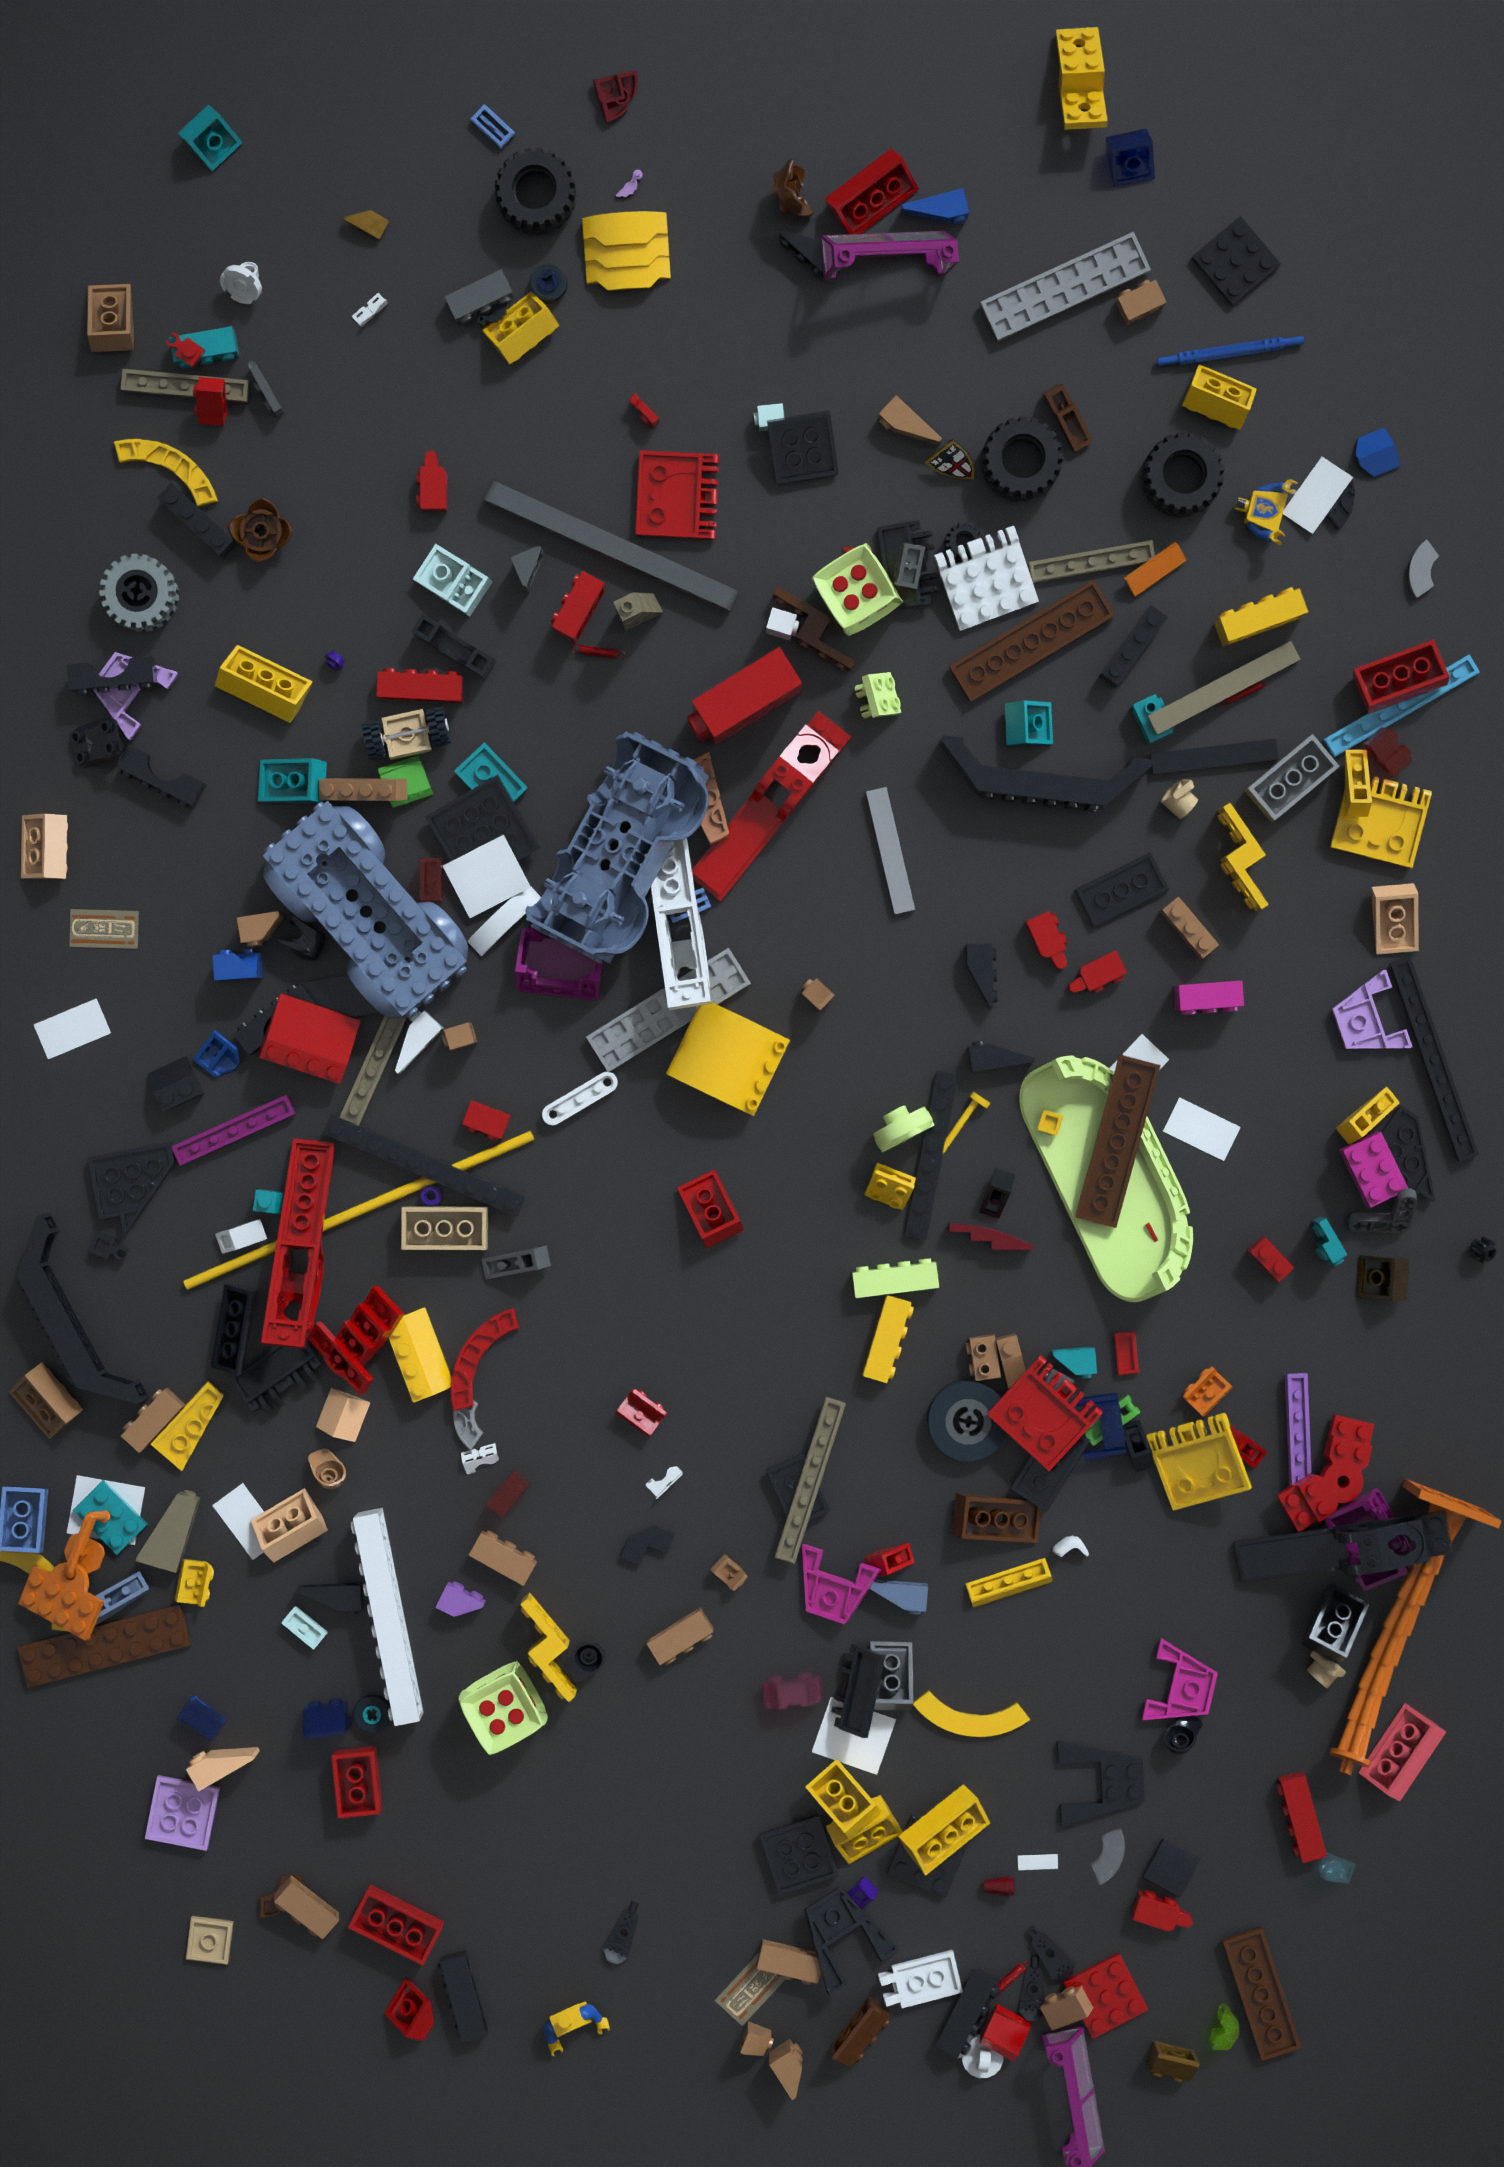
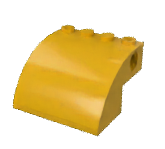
(728, 1057)

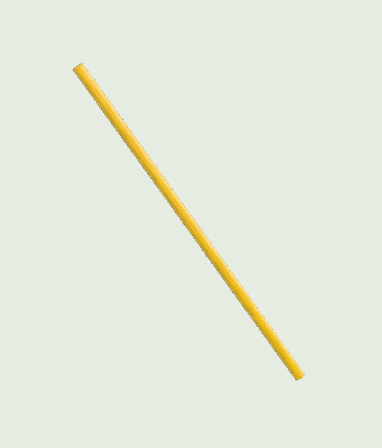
(360, 1209)

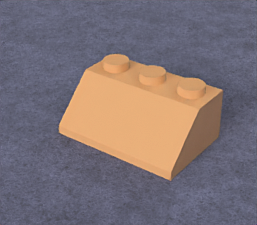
(44, 846)
(288, 1525)

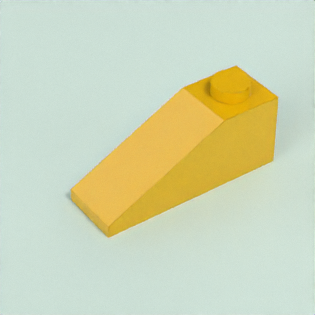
(1357, 784)
(1367, 1116)

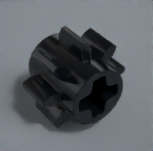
(1483, 1249)

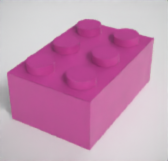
(1208, 997)
(1373, 1169)

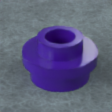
(334, 660)
(424, 1198)

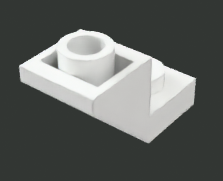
(241, 1236)

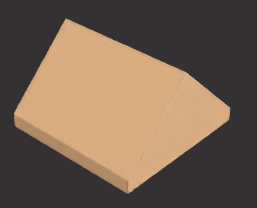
(342, 1415)

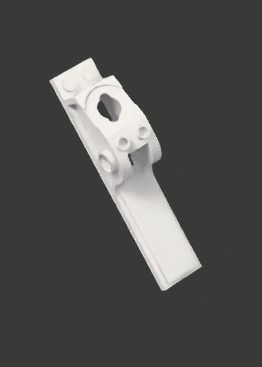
(672, 894)

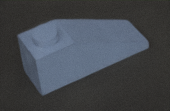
(121, 1595)
(907, 1595)

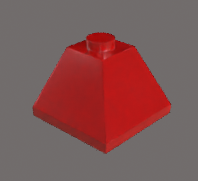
(411, 2011)

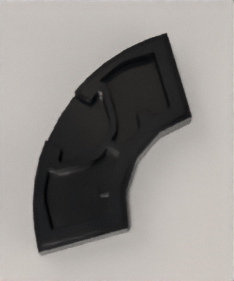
(1343, 506)

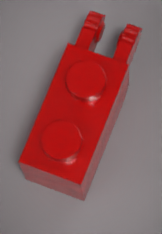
(432, 484)
(1048, 939)
(1098, 973)
(1159, 1912)

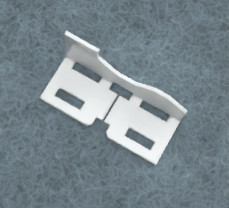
(367, 314)
(471, 1465)
(660, 1487)

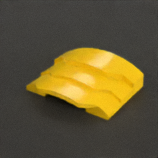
(626, 249)

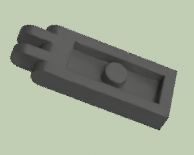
(263, 387)

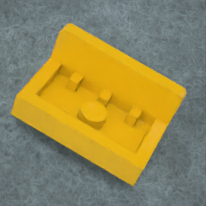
(194, 1582)

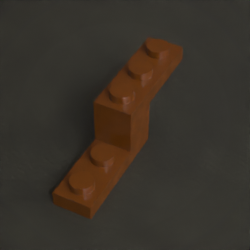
(812, 629)

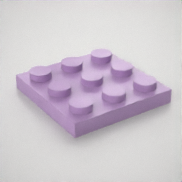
(182, 1813)

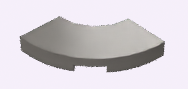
(1420, 569)
(466, 1426)

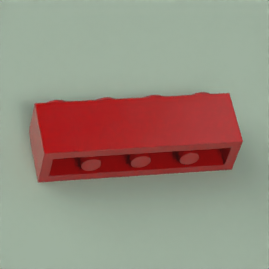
(420, 687)
(1302, 1817)

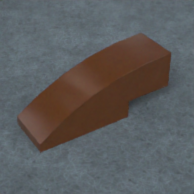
(1067, 416)

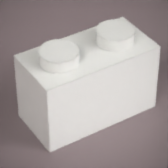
(782, 624)

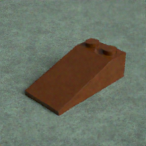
(995, 1518)

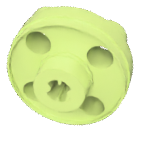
(902, 1127)

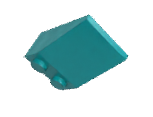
(291, 780)

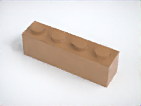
(363, 789)

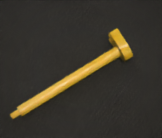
(977, 1099)

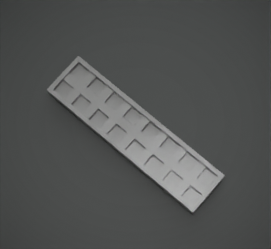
(1065, 286)
(653, 1020)

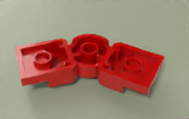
(1318, 1496)

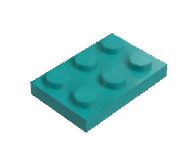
(484, 765)
(123, 1521)

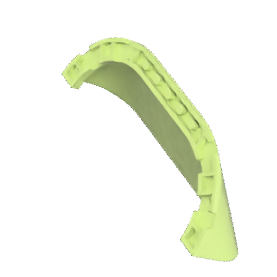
(1126, 1255)

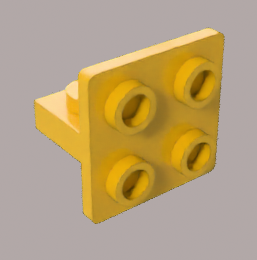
(890, 1186)

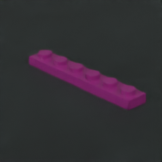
(233, 1130)

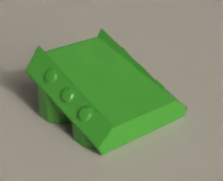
(417, 781)

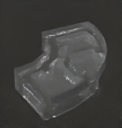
(1111, 1856)

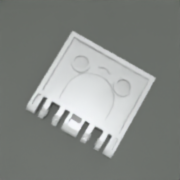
(988, 582)

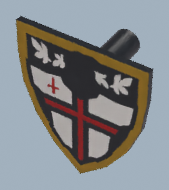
(952, 461)

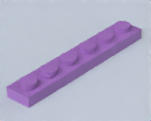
(1298, 1426)

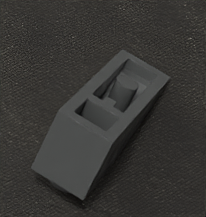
(516, 1262)

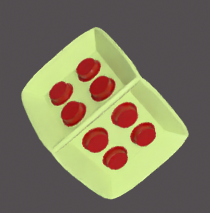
(857, 589)
(503, 1708)

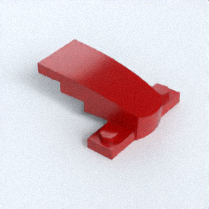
(358, 1338)

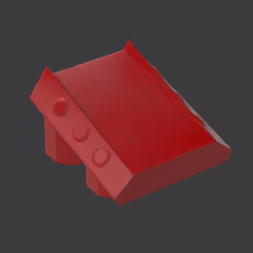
(1004, 2032)

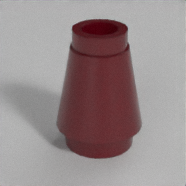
(1000, 1886)

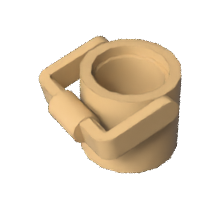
(1179, 798)
(1324, 1670)

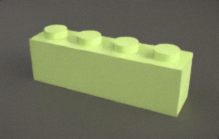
(895, 1279)

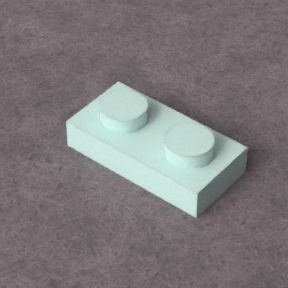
(304, 1627)

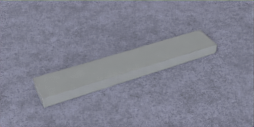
(890, 850)

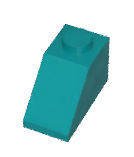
(268, 1201)
(1078, 1360)

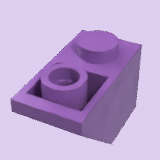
(458, 1601)

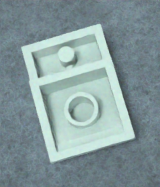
(452, 580)

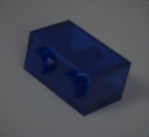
(202, 1718)

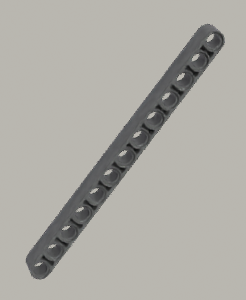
(610, 546)

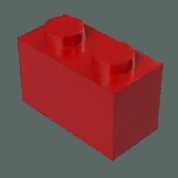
(211, 401)
(487, 1120)
(1270, 1259)

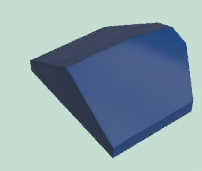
(1377, 453)
(217, 1055)

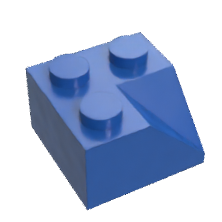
(234, 967)

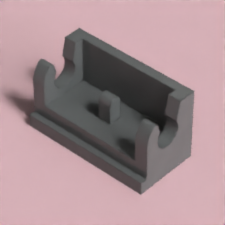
(908, 565)

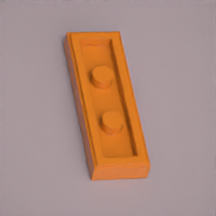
(1155, 569)

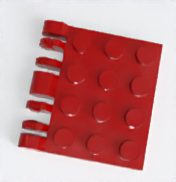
(672, 494)
(1041, 1416)

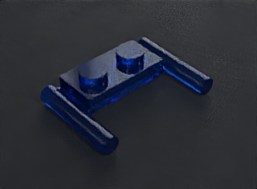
(1110, 1424)

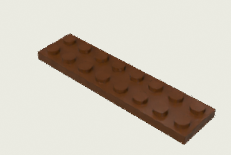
(1032, 640)
(1117, 1141)
(108, 1645)

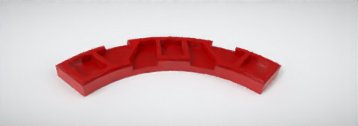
(472, 1353)

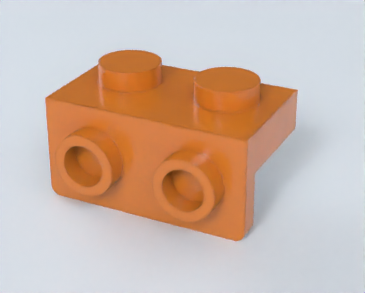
(1207, 1391)

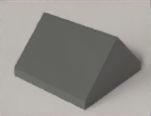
(527, 565)

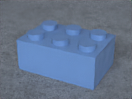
(23, 1519)

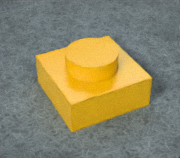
(1050, 1122)

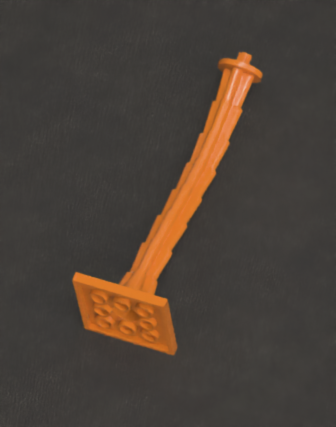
(1397, 1627)

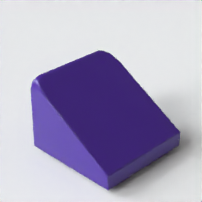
(863, 1892)

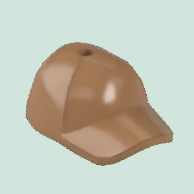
(327, 1466)

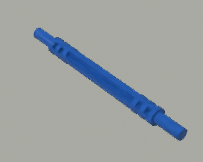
(1229, 351)

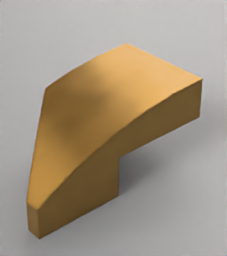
(369, 222)

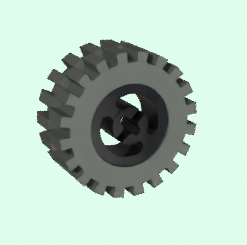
(161, 595)

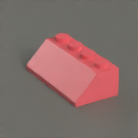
(1402, 1752)

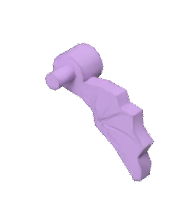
(630, 186)

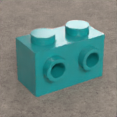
(1144, 708)

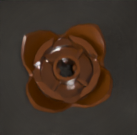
(787, 187)
(260, 514)

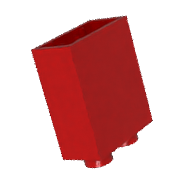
(744, 698)

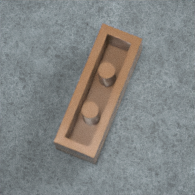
(1189, 928)
(152, 1419)
(503, 1557)
(680, 1637)
(306, 1907)
(788, 1962)

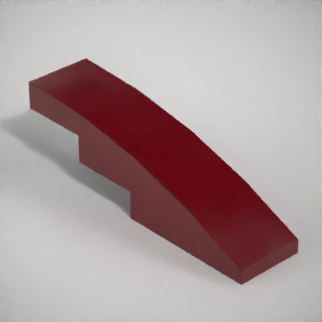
(998, 1239)

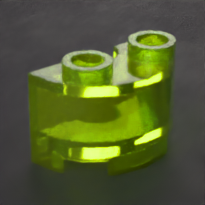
(1228, 2032)

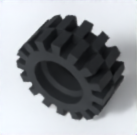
(954, 532)

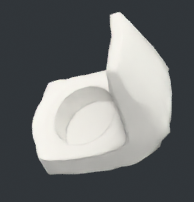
(1069, 1543)

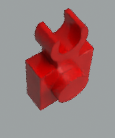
(187, 351)
(647, 415)

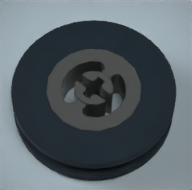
(961, 1444)

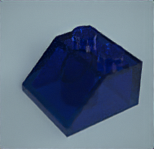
(1130, 157)
(326, 1719)

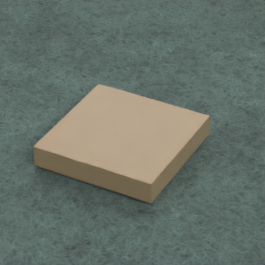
(209, 1940)

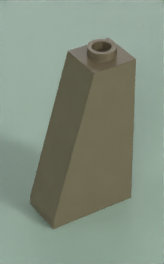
(637, 609)
(170, 1537)

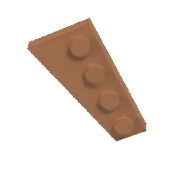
(714, 822)

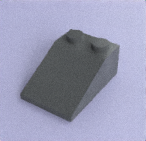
(896, 1680)

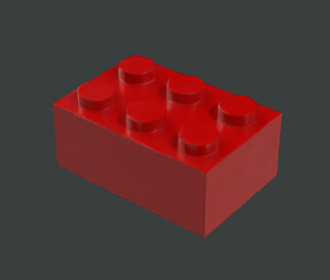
(578, 606)
(357, 1782)

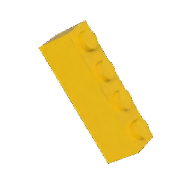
(887, 1338)

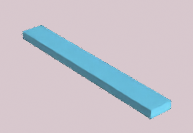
(1370, 723)

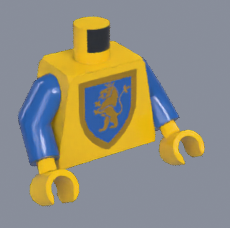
(1265, 510)
(570, 2020)

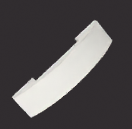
(502, 920)

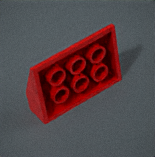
(309, 1038)

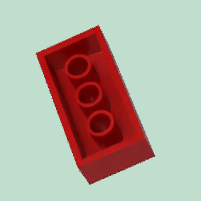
(1400, 676)
(396, 1924)

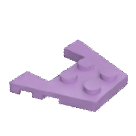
(118, 701)
(1360, 1022)

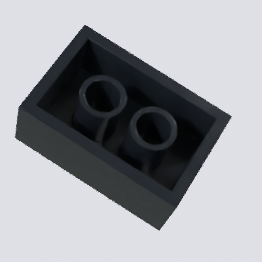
(1335, 1624)

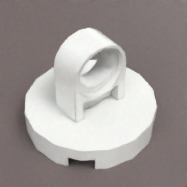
(242, 282)
(981, 2060)

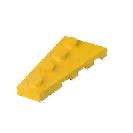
(185, 1429)

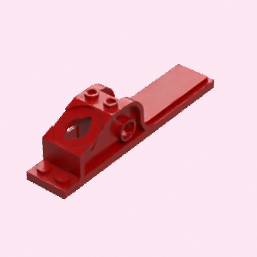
(759, 816)
(299, 1229)

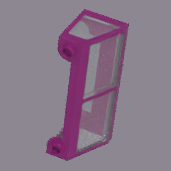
(841, 250)
(1068, 2049)

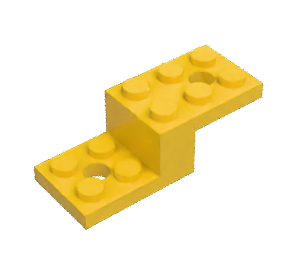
(1081, 78)
(1242, 857)
(548, 1647)

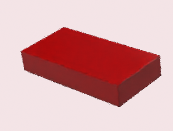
(1126, 1353)

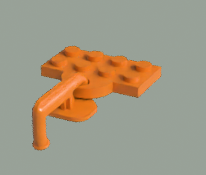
(64, 1593)

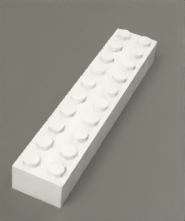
(388, 1617)

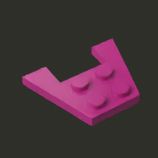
(832, 1595)
(1189, 1689)

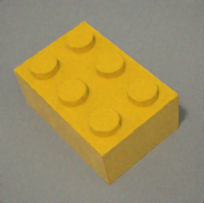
(843, 1799)

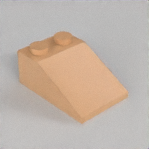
(1395, 918)
(216, 1764)

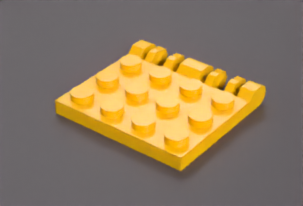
(1390, 830)
(1199, 1466)

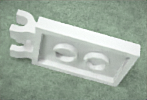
(922, 1980)

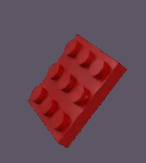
(1111, 1994)

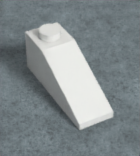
(418, 1037)

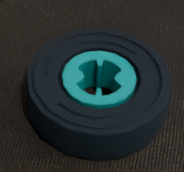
(361, 1715)

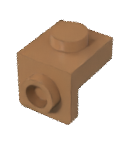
(729, 1572)

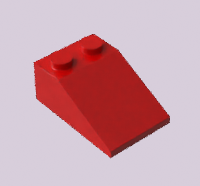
(710, 1209)

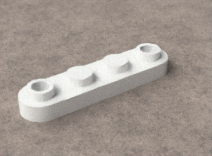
(579, 1098)

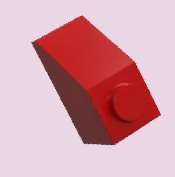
(1248, 1449)
(891, 1558)

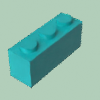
(217, 343)

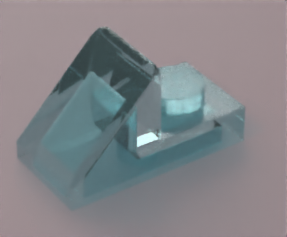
(1336, 1869)

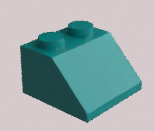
(210, 137)
(1028, 723)

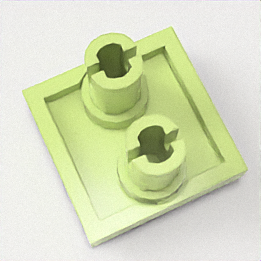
(880, 695)

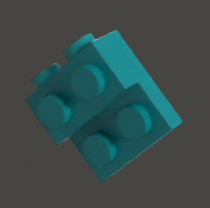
(1329, 1246)

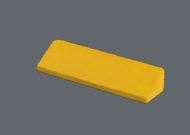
(1009, 1582)

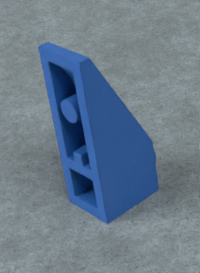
(942, 208)

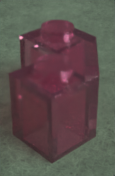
(781, 1693)

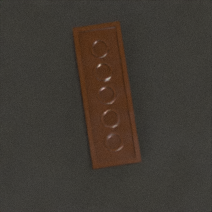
(1261, 1993)

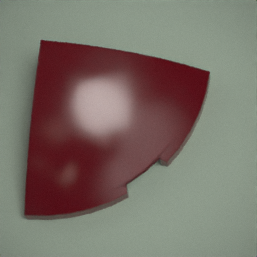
(615, 93)

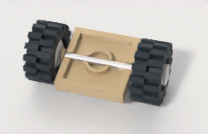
(406, 734)

